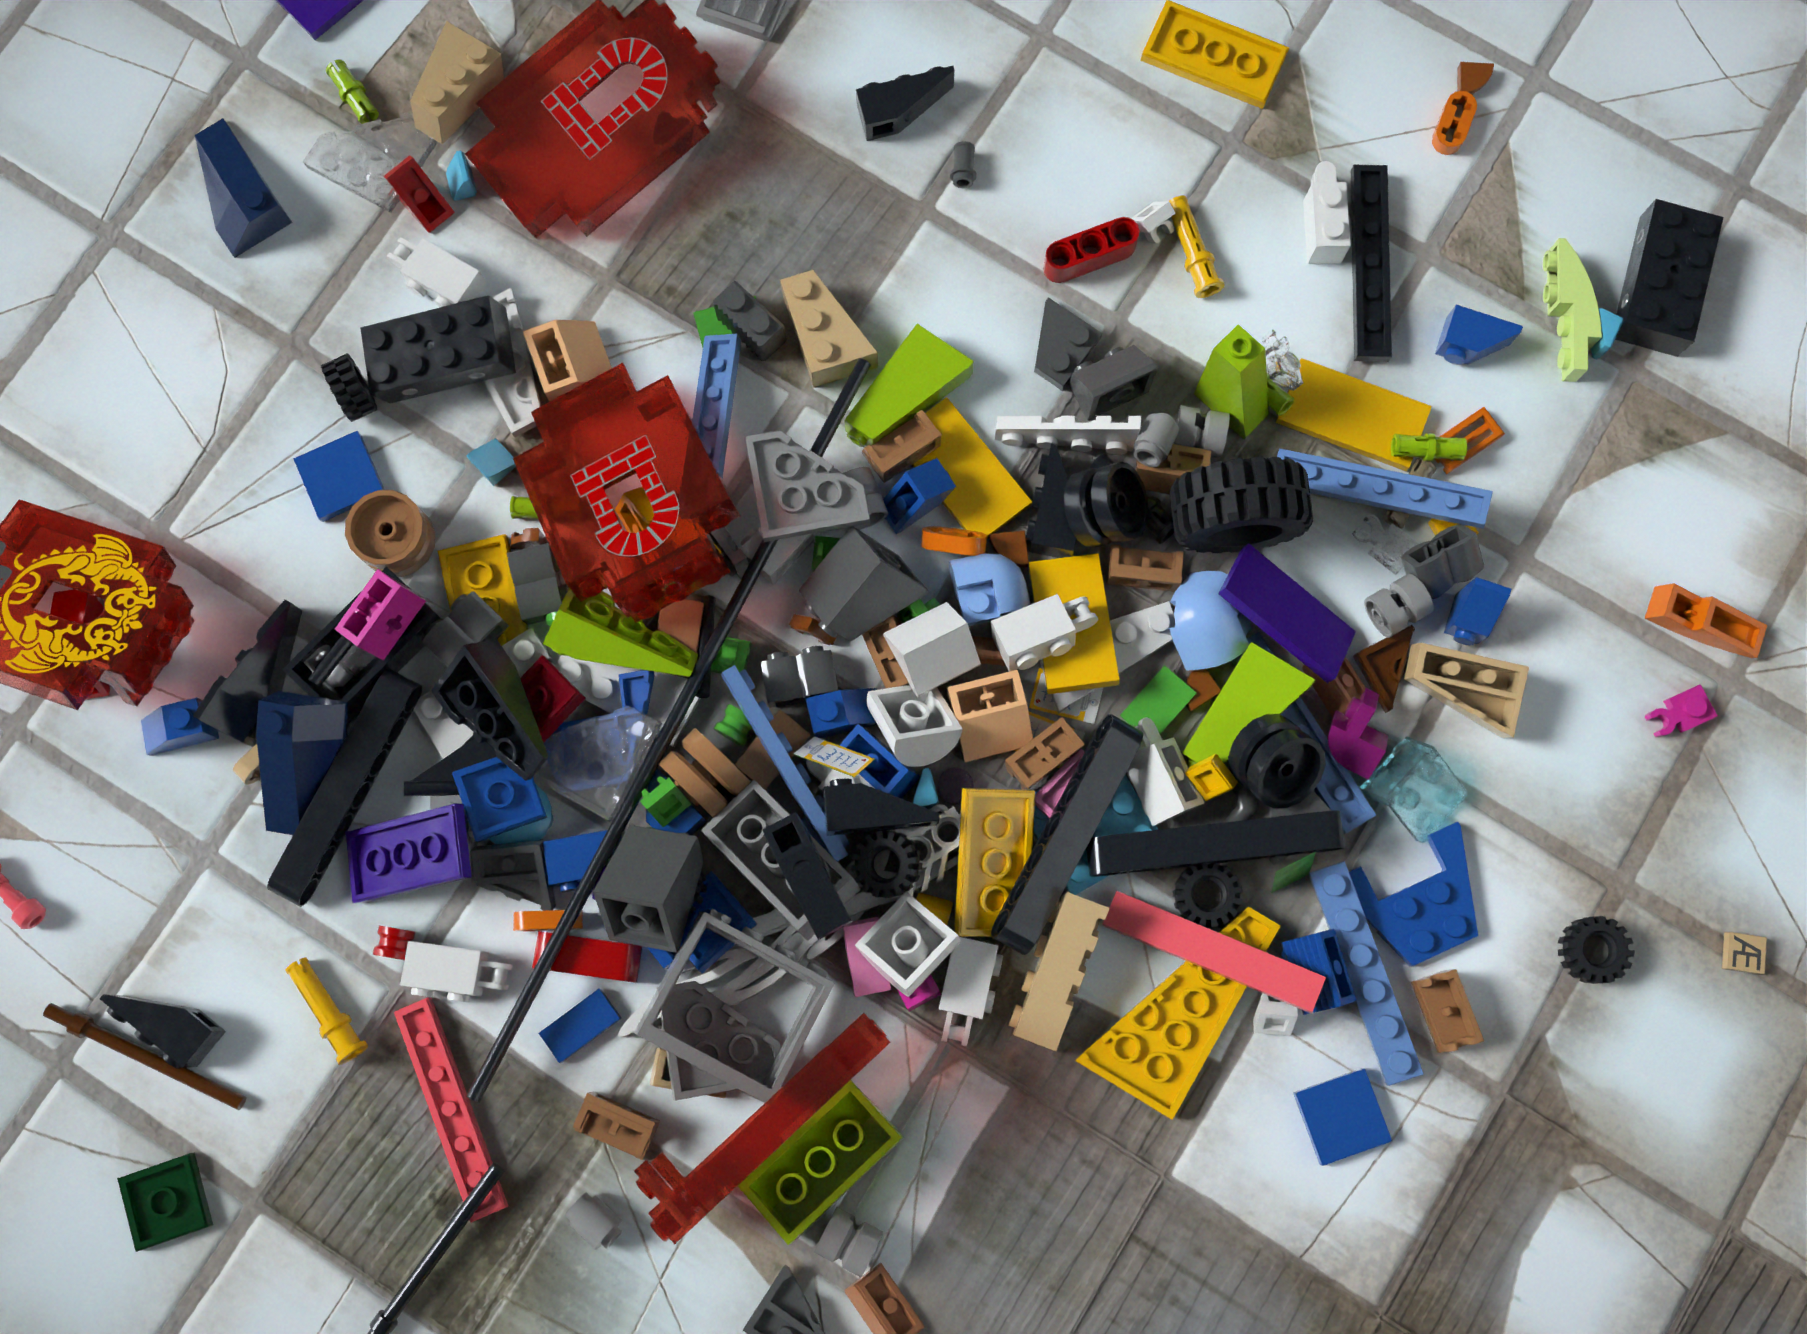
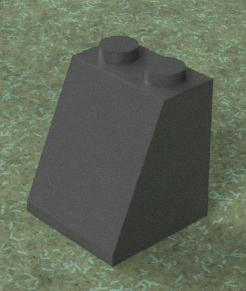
(859, 586)
(649, 887)

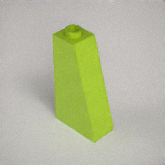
(911, 381)
(1236, 381)
(1255, 688)

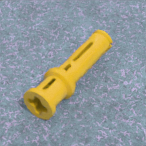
(1199, 260)
(334, 1024)

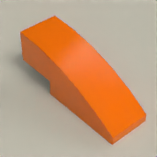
(1705, 620)

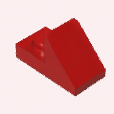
(419, 194)

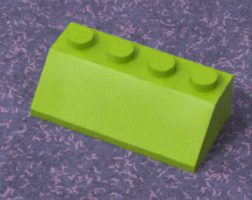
(820, 1162)

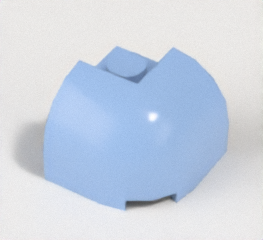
(988, 587)
(1206, 625)

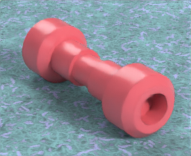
(25, 912)

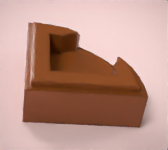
(1473, 76)
(529, 538)
(1011, 546)
(810, 625)
(1205, 687)

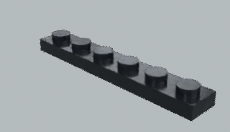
(1371, 263)

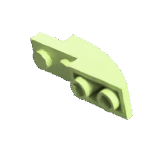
(1574, 301)

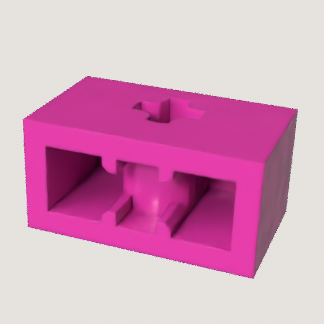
(380, 615)

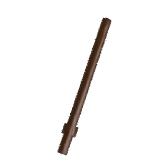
(83, 1026)

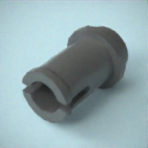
(963, 172)

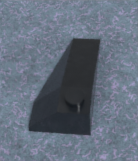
(489, 698)
(233, 701)

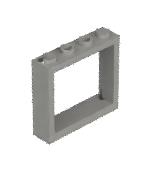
(779, 957)

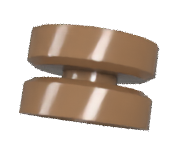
(390, 532)
(704, 774)

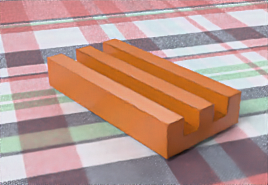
(1489, 423)

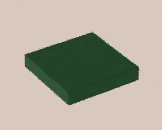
(165, 1202)

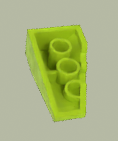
(603, 634)

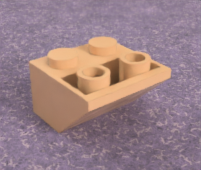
(566, 354)
(991, 715)

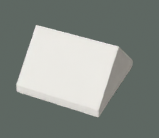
(933, 648)

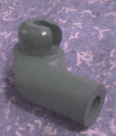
(1246, 805)

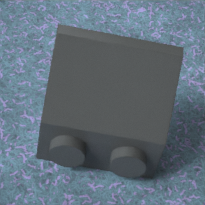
(1112, 381)

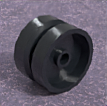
(1106, 504)
(1276, 761)

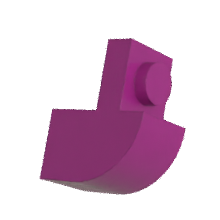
(1352, 741)

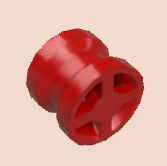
(393, 942)

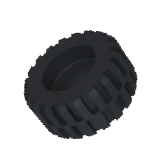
(1241, 504)

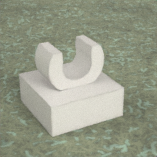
(1153, 217)
(1274, 1017)

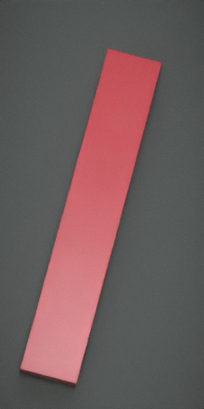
(1215, 952)
(448, 1102)

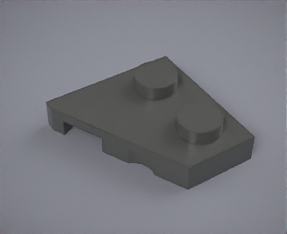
(1063, 344)
(515, 871)
(784, 1309)

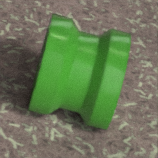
(734, 725)

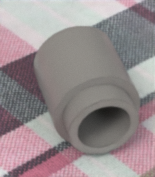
(1155, 439)
(594, 1221)

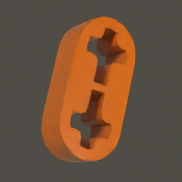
(1448, 120)
(953, 540)
(541, 920)

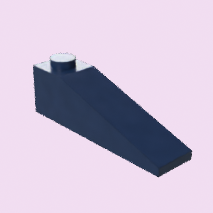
(237, 193)
(295, 750)

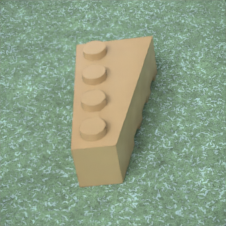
(1058, 971)

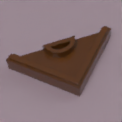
(1384, 665)

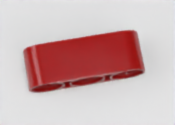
(1100, 237)
(593, 957)

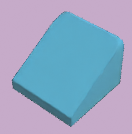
(460, 177)
(1610, 327)
(492, 461)
(926, 792)

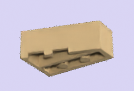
(453, 81)
(824, 330)
(1472, 684)

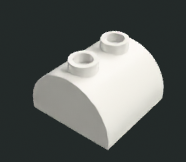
(915, 727)
(907, 944)

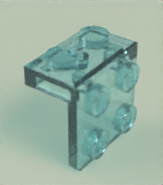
(1416, 787)

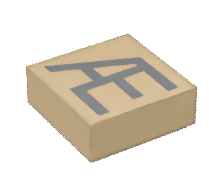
(1744, 953)

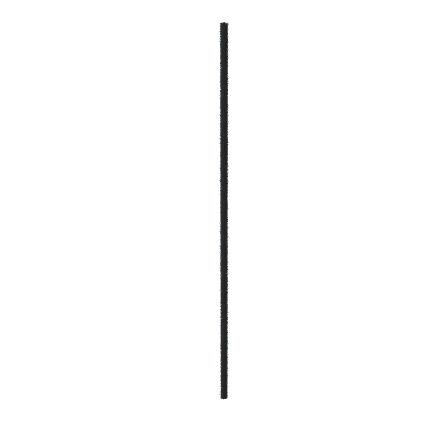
(650, 765)

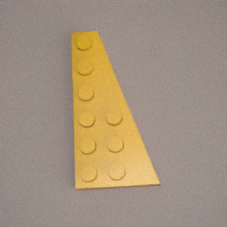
(1172, 1030)

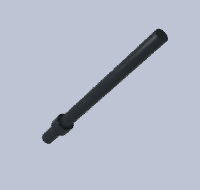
(386, 1319)

